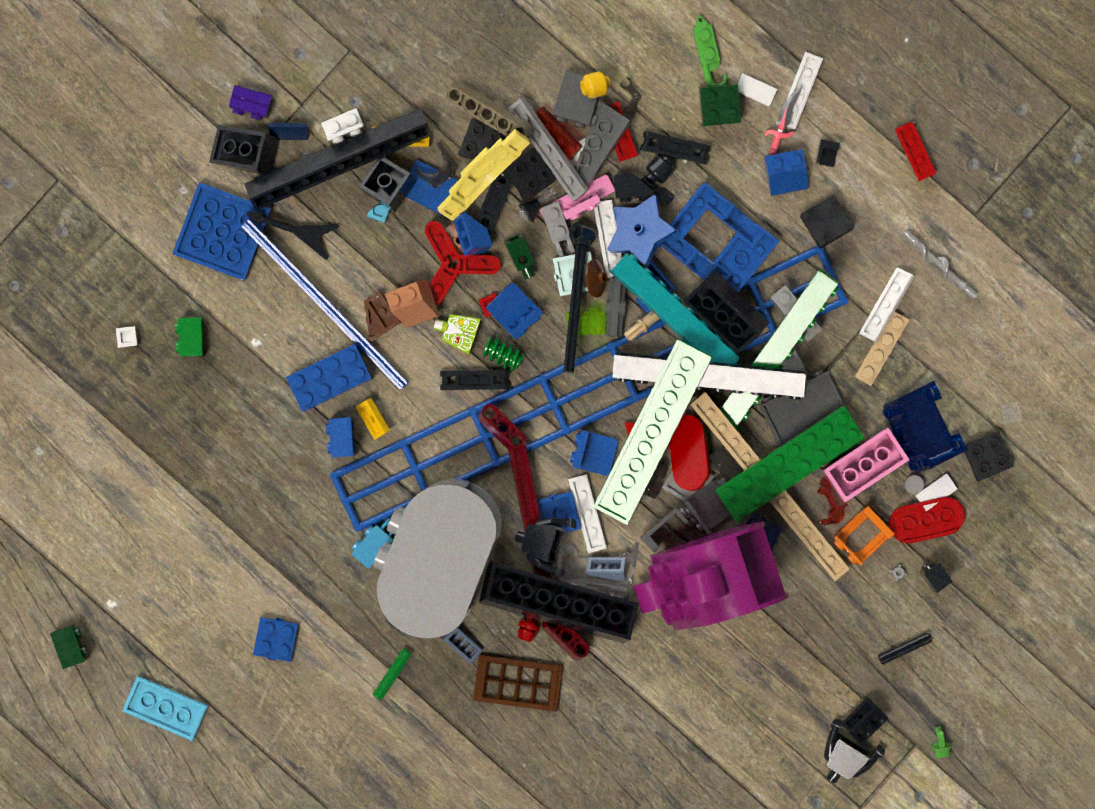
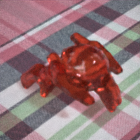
(836, 512)

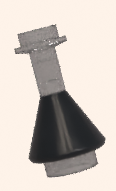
(529, 210)

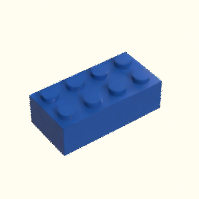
(329, 378)

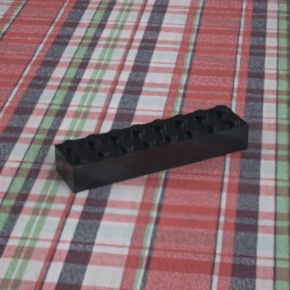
(558, 603)

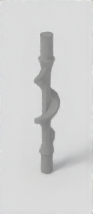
(941, 262)

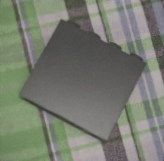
(791, 417)

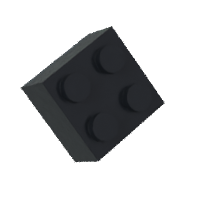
(387, 183)

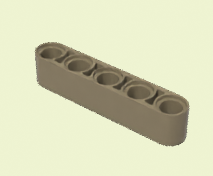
(480, 111)

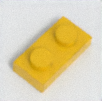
(372, 418)

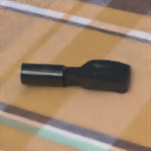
(663, 196)

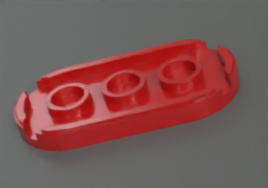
(690, 454)
(915, 524)

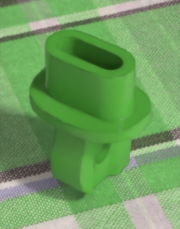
(941, 747)

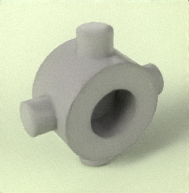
(898, 573)

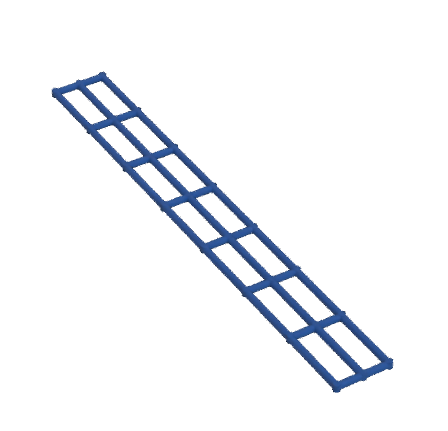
(762, 307)

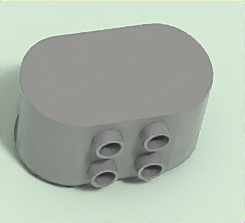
(437, 557)

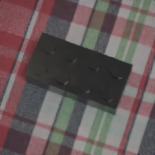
(726, 311)

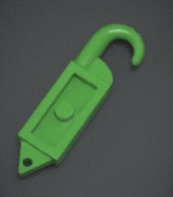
(707, 50)

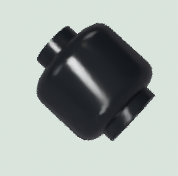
(659, 169)

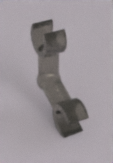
(636, 96)

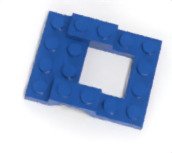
(739, 257)

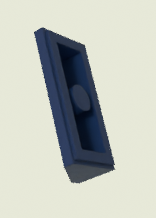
(288, 131)

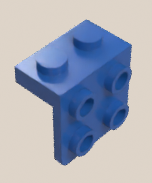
(514, 310)
(594, 452)

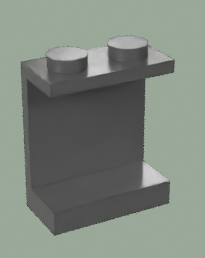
(571, 102)
(707, 506)
(646, 536)

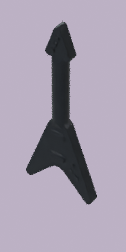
(307, 233)

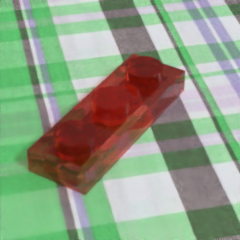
(563, 138)

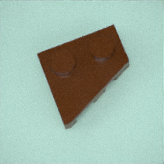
(379, 316)

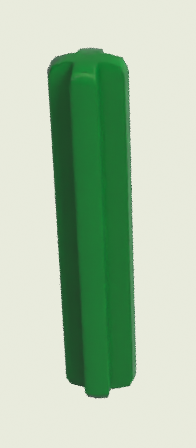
(392, 674)

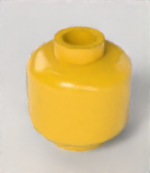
(595, 85)

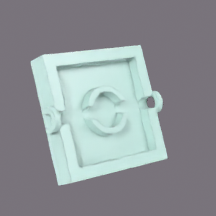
(564, 273)

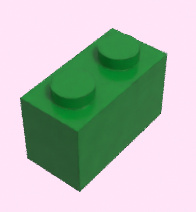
(190, 337)

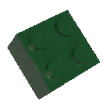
(719, 104)

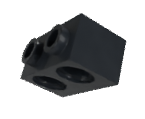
(864, 721)

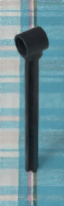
(582, 237)

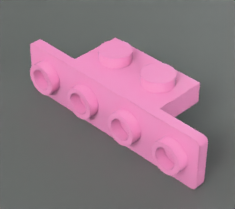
(598, 189)

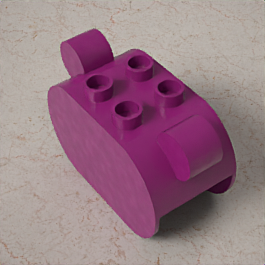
(712, 578)

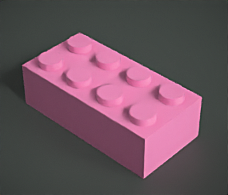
(865, 464)

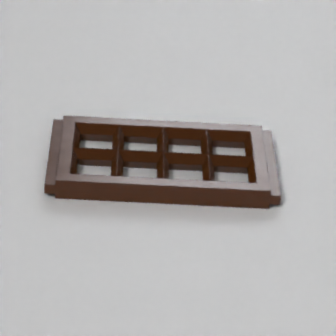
(481, 678)

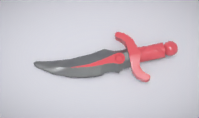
(783, 122)

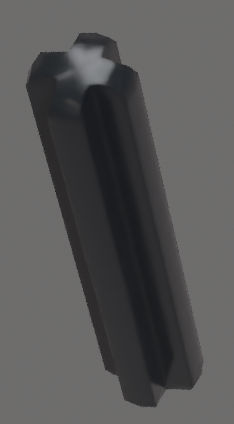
(905, 648)

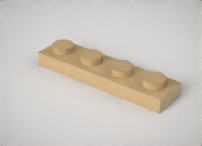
(881, 350)

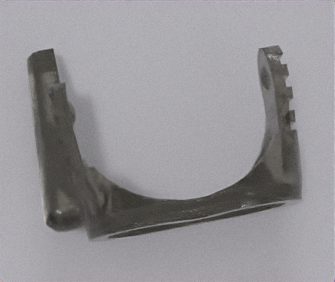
(441, 176)

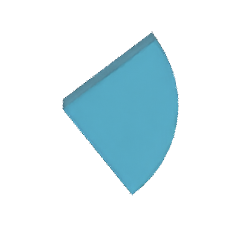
(379, 213)

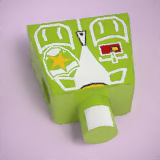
(458, 331)

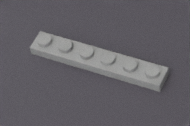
(550, 151)

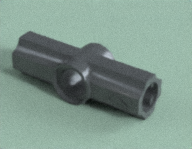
(615, 308)

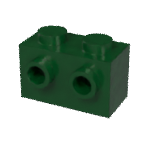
(69, 646)

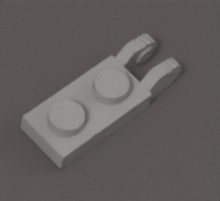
(556, 226)

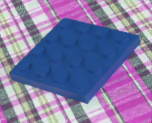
(214, 232)

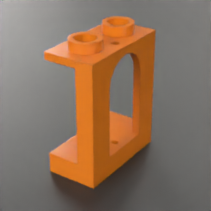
(860, 556)

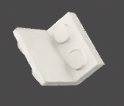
(343, 126)

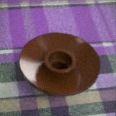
(595, 278)

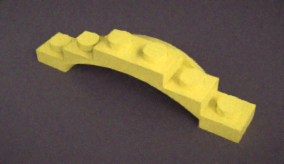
(482, 173)

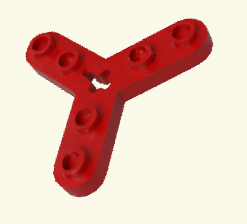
(466, 264)

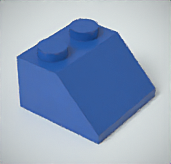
(786, 172)
(341, 437)

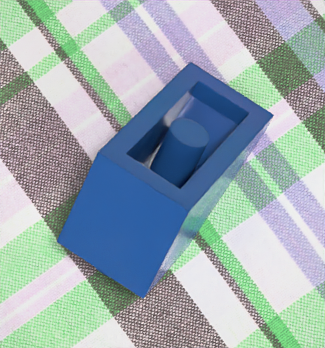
(472, 235)

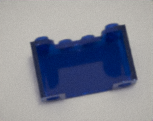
(922, 429)

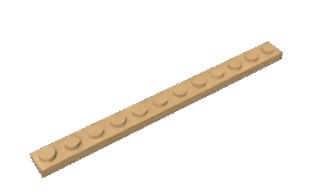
(783, 502)

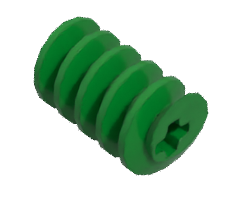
(502, 354)

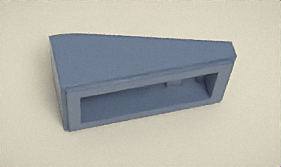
(608, 562)
(473, 654)

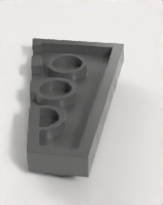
(603, 136)

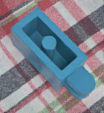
(369, 547)

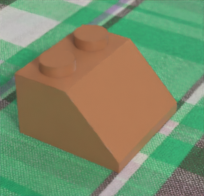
(412, 303)

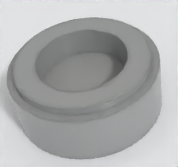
(914, 484)

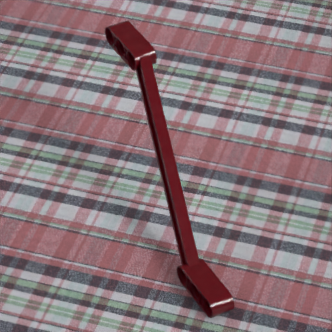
(528, 509)

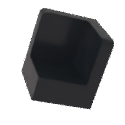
(826, 153)

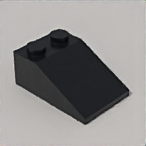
(243, 150)

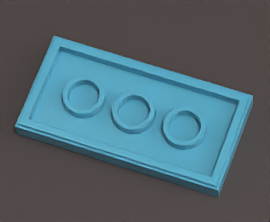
(165, 708)

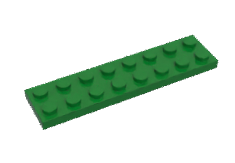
(789, 463)

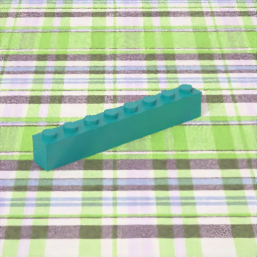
(670, 310)

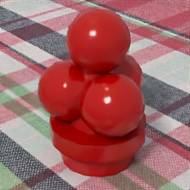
(527, 629)

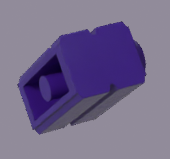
(250, 102)

